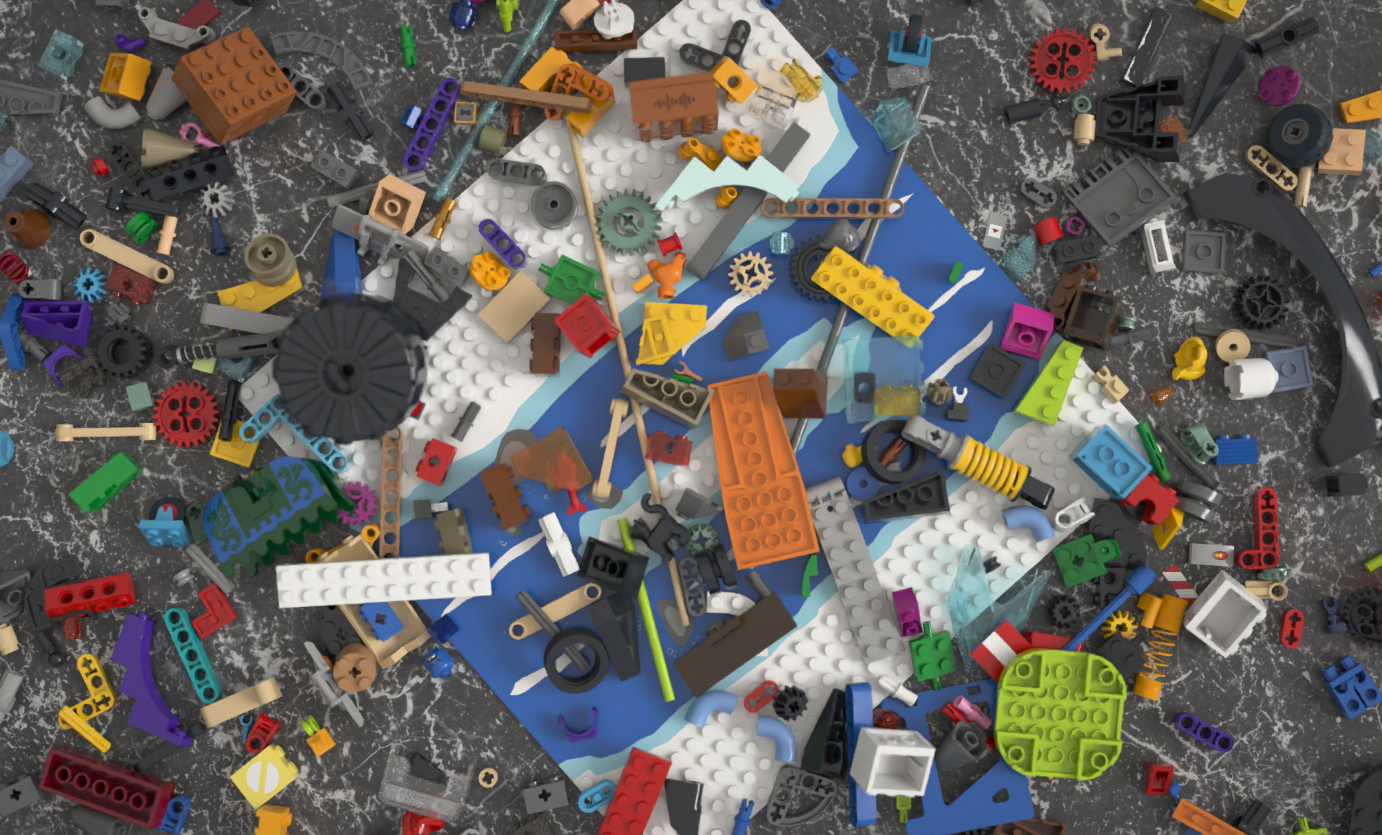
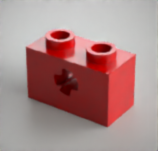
(437, 473)

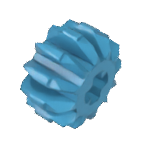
(85, 280)

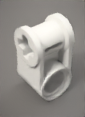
(1076, 513)

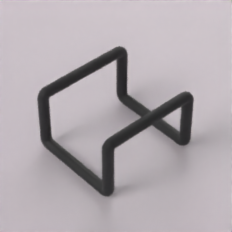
(94, 616)

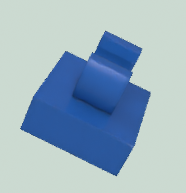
(410, 117)

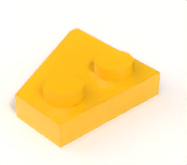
(655, 340)

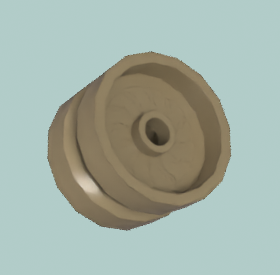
(270, 260)

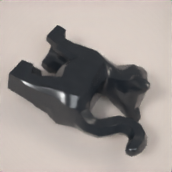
(662, 532)

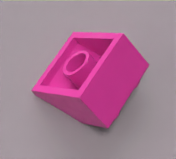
(1027, 331)

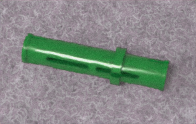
(1153, 452)

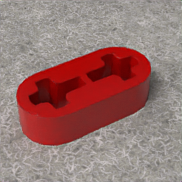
(1286, 628)
(757, 692)

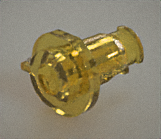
(806, 86)

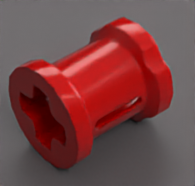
(669, 244)

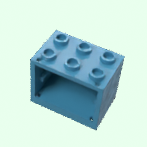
(1110, 462)

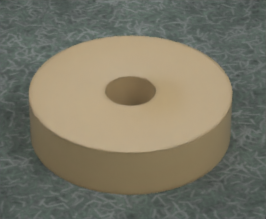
(1230, 337)

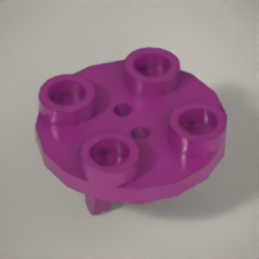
(1279, 76)

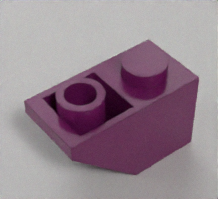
(907, 612)

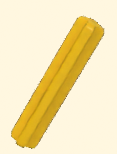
(84, 729)

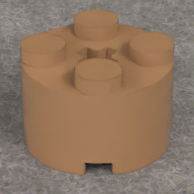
(353, 678)

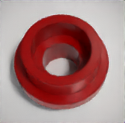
(99, 166)

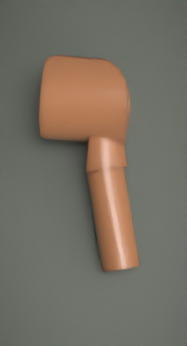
(686, 371)

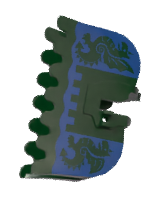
(279, 506)

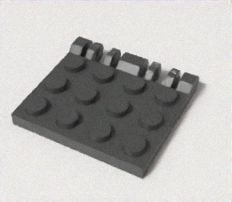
(1119, 198)

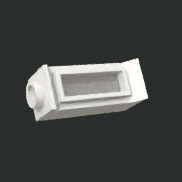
(1157, 246)

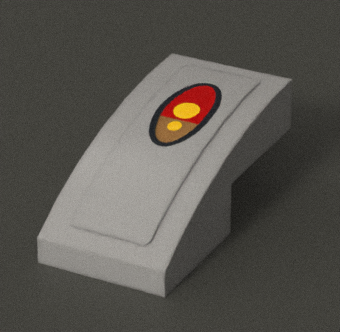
(1211, 554)

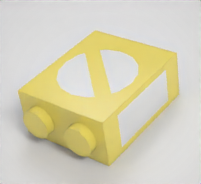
(265, 775)

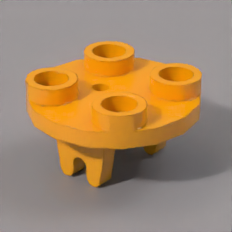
(741, 146)
(489, 271)

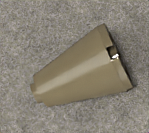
(162, 148)

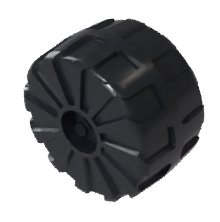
(373, 339)

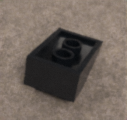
(613, 567)

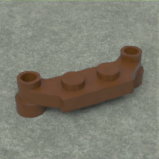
(1066, 291)

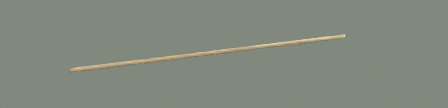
(623, 352)

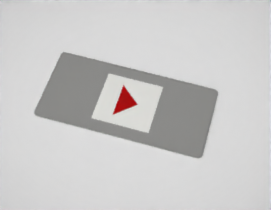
(995, 231)

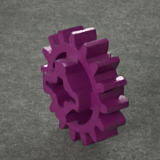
(361, 511)

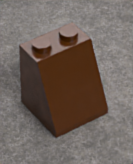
(801, 393)

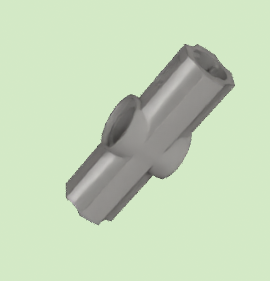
(8, 687)

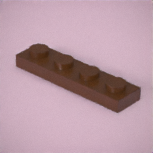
(593, 41)

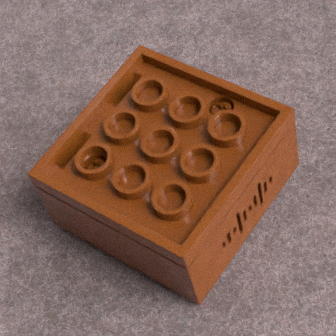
(233, 85)
(674, 106)

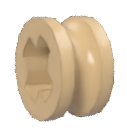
(493, 780)

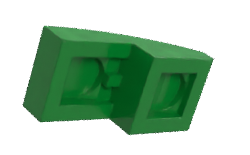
(809, 570)

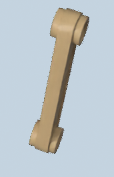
(126, 256)
(618, 409)
(67, 432)
(557, 609)

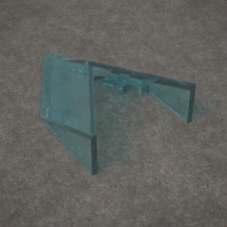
(974, 611)

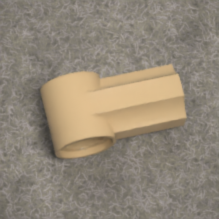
(1263, 588)

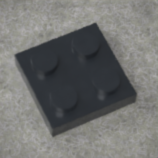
(997, 370)

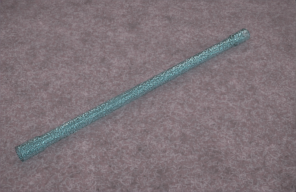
(445, 185)

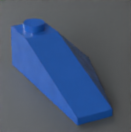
(342, 266)

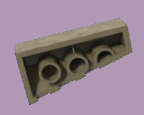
(671, 398)
(453, 532)

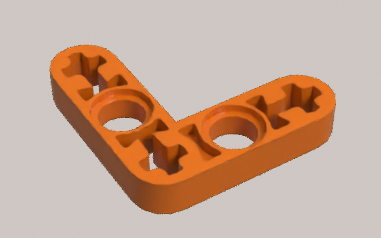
(575, 81)

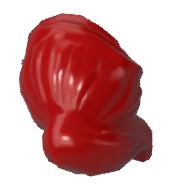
(417, 824)

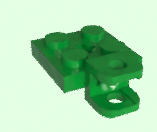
(1093, 554)

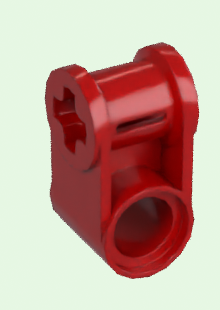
(264, 729)

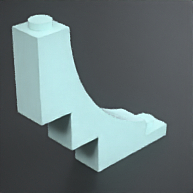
(699, 178)

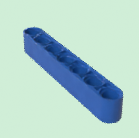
(858, 714)

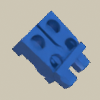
(1351, 687)

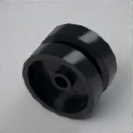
(716, 569)

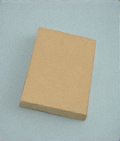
(514, 307)

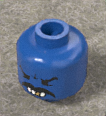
(438, 663)

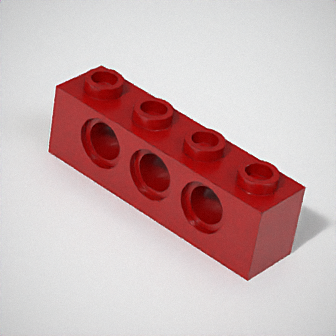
(93, 594)

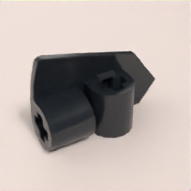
(684, 805)

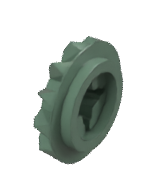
(707, 531)
(1277, 572)

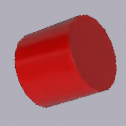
(1047, 231)

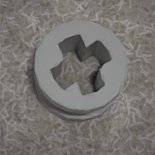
(183, 577)

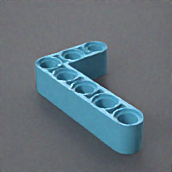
(276, 416)

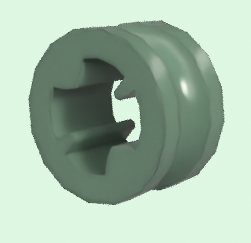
(1126, 323)

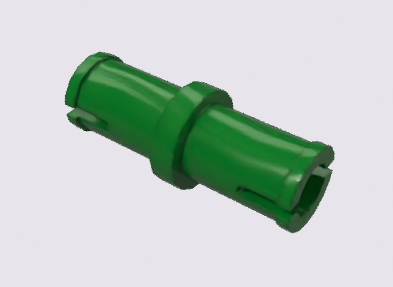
(407, 46)

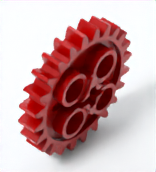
(1081, 62)
(167, 415)

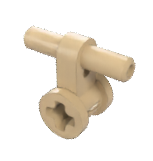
(1102, 53)

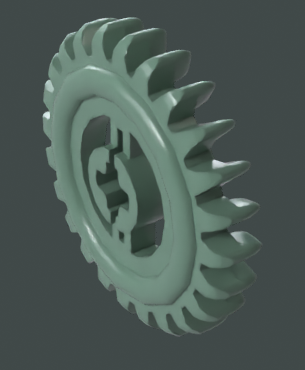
(613, 209)

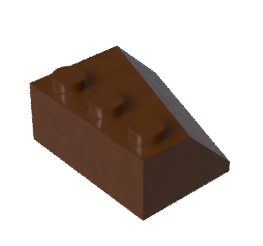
(506, 496)

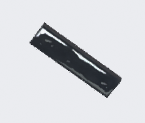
(1147, 46)

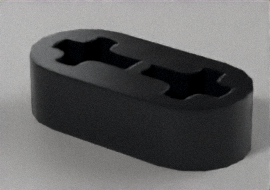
(427, 768)

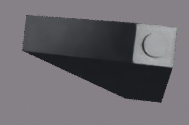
(618, 630)
(826, 745)

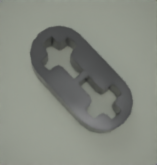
(1040, 189)

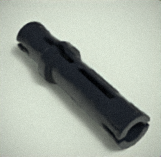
(228, 418)

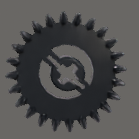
(802, 276)

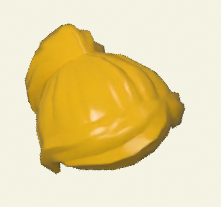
(1190, 360)

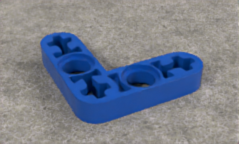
(8, 332)

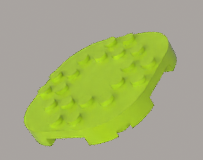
(1059, 713)

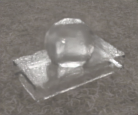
(907, 76)

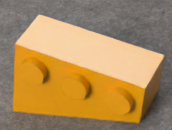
(273, 820)

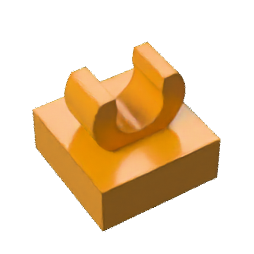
(321, 742)

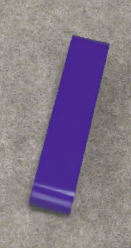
(432, 115)

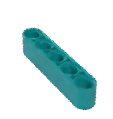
(201, 661)

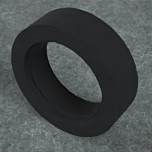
(874, 467)
(583, 683)

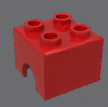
(1158, 499)

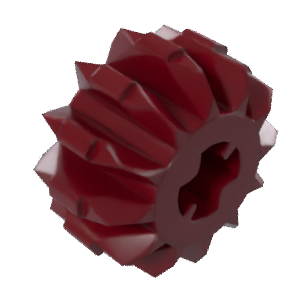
(14, 267)

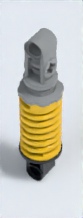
(980, 463)

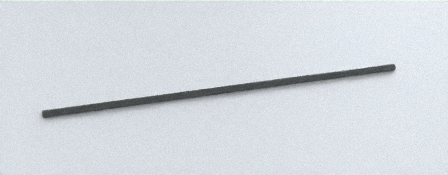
(862, 258)

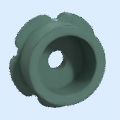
(1081, 100)

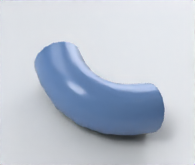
(1031, 518)
(708, 703)
(781, 735)

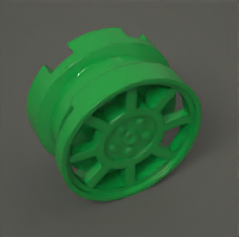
(140, 227)

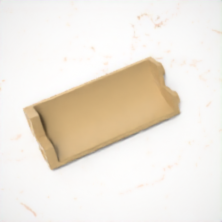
(398, 645)

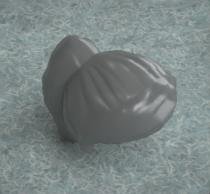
(842, 235)

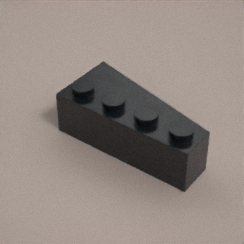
(913, 500)

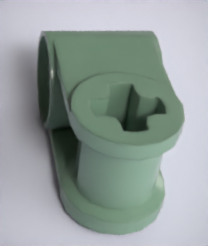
(1197, 442)

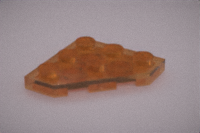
(553, 462)

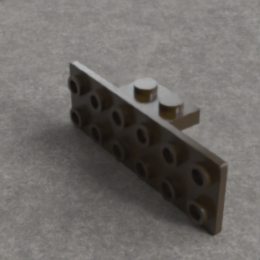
(735, 643)

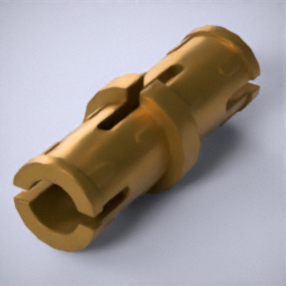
(443, 218)

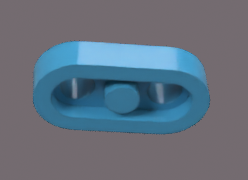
(597, 796)

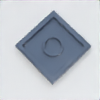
(1292, 368)

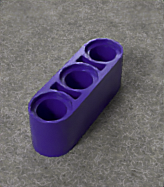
(497, 235)
(1212, 736)

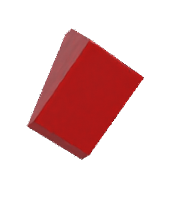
(1158, 778)

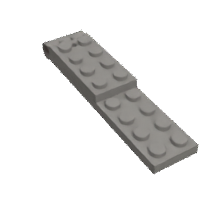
(853, 571)

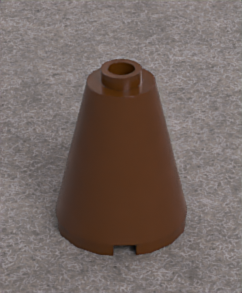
(28, 227)

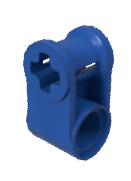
(174, 818)

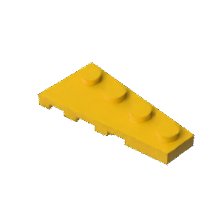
(257, 297)

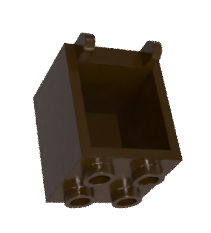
(1090, 325)

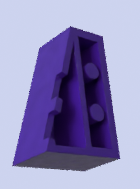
(58, 320)

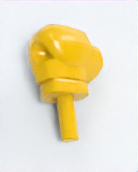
(852, 455)

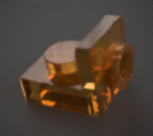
(1173, 124)

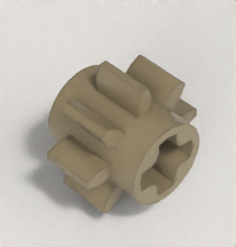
(939, 391)

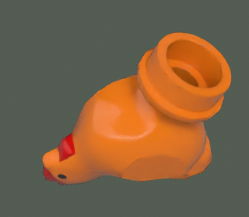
(667, 274)

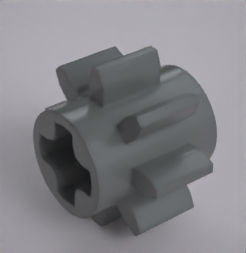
(118, 314)

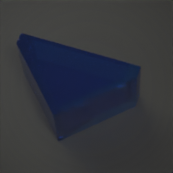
(442, 629)

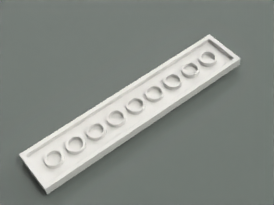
(383, 579)

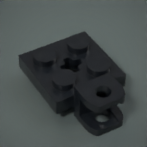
(329, 627)

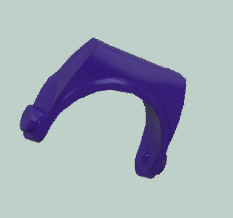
(62, 351)
(580, 736)

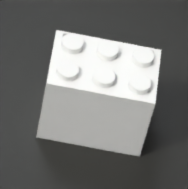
(1224, 614)
(892, 762)

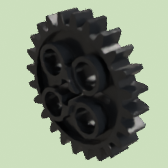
(1357, 616)

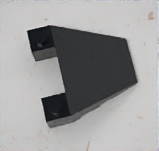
(1136, 115)

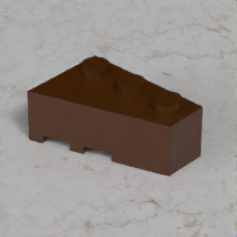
(545, 346)

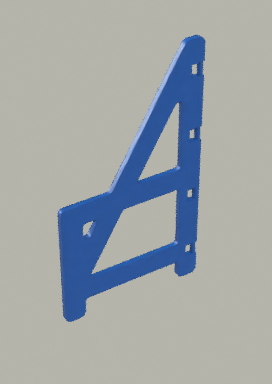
(975, 806)

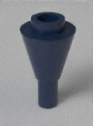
(219, 244)

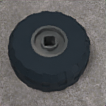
(1300, 135)

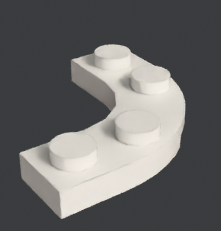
(730, 603)

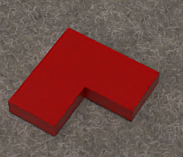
(218, 613)

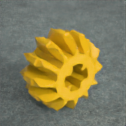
(1118, 619)

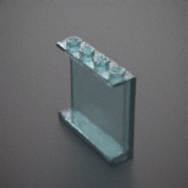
(892, 360)

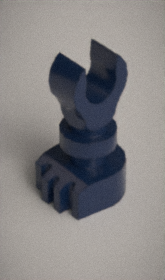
(1332, 617)

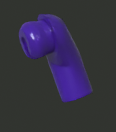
(129, 45)

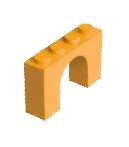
(542, 77)

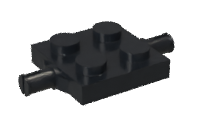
(1122, 653)

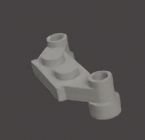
(174, 33)

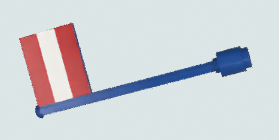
(1007, 642)

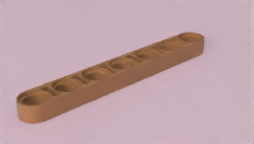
(526, 97)
(842, 213)
(395, 486)

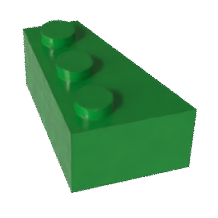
(106, 482)

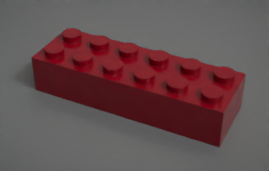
(106, 787)

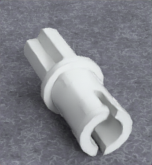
(897, 690)

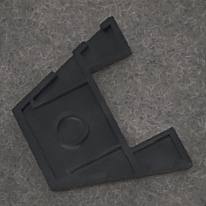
(426, 312)

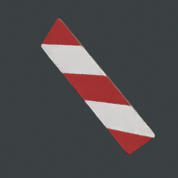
(1180, 584)

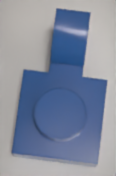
(842, 67)

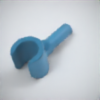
(246, 727)

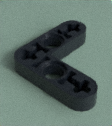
(735, 57)

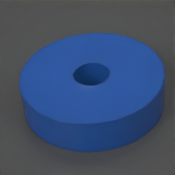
(854, 488)

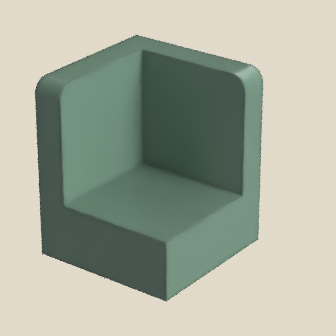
(140, 397)

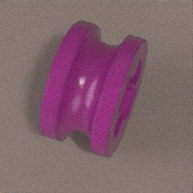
(1069, 222)

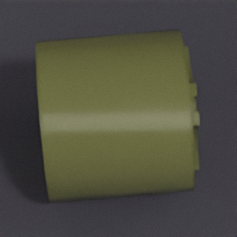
(492, 139)

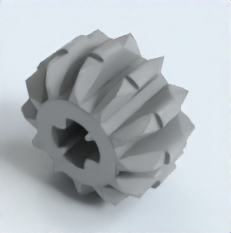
(213, 207)

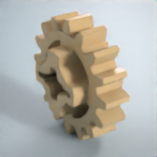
(740, 270)

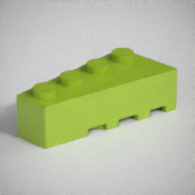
(1048, 390)

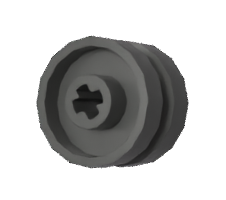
(558, 217)
(1196, 498)

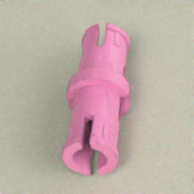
(972, 712)

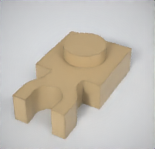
(1112, 386)

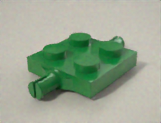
(570, 280)
(932, 655)

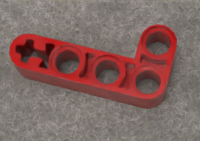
(1259, 529)

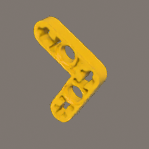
(97, 693)

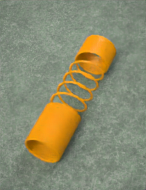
(1170, 619)

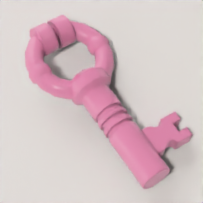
(200, 138)

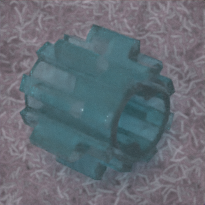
(781, 243)

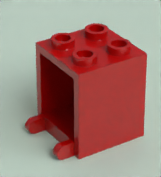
(587, 326)

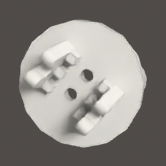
(614, 19)

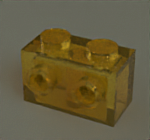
(897, 401)

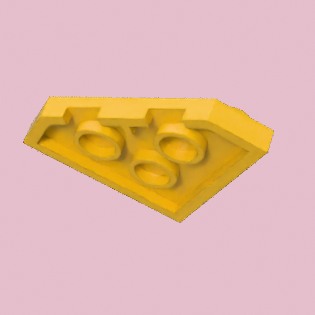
(683, 321)

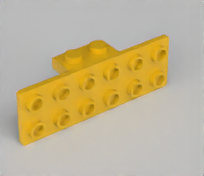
(871, 294)

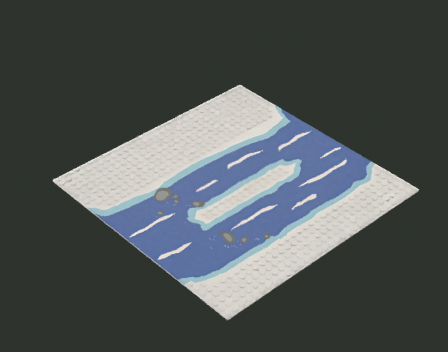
(519, 409)

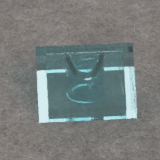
(895, 122)

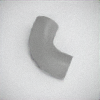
(111, 118)

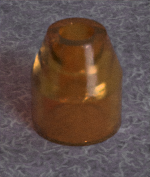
(1161, 395)

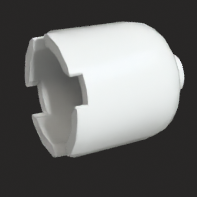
(1250, 378)

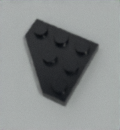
(1112, 524)

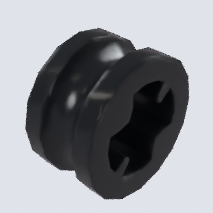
(991, 564)

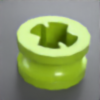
(310, 725)

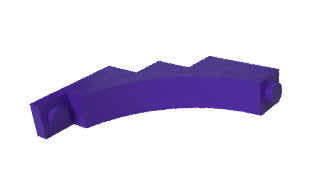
(149, 709)

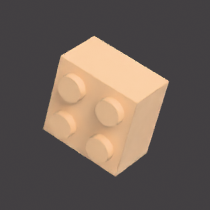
(1345, 153)
(396, 204)

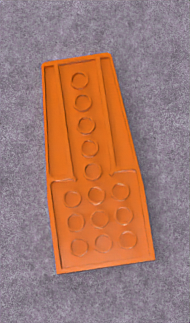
(759, 474)

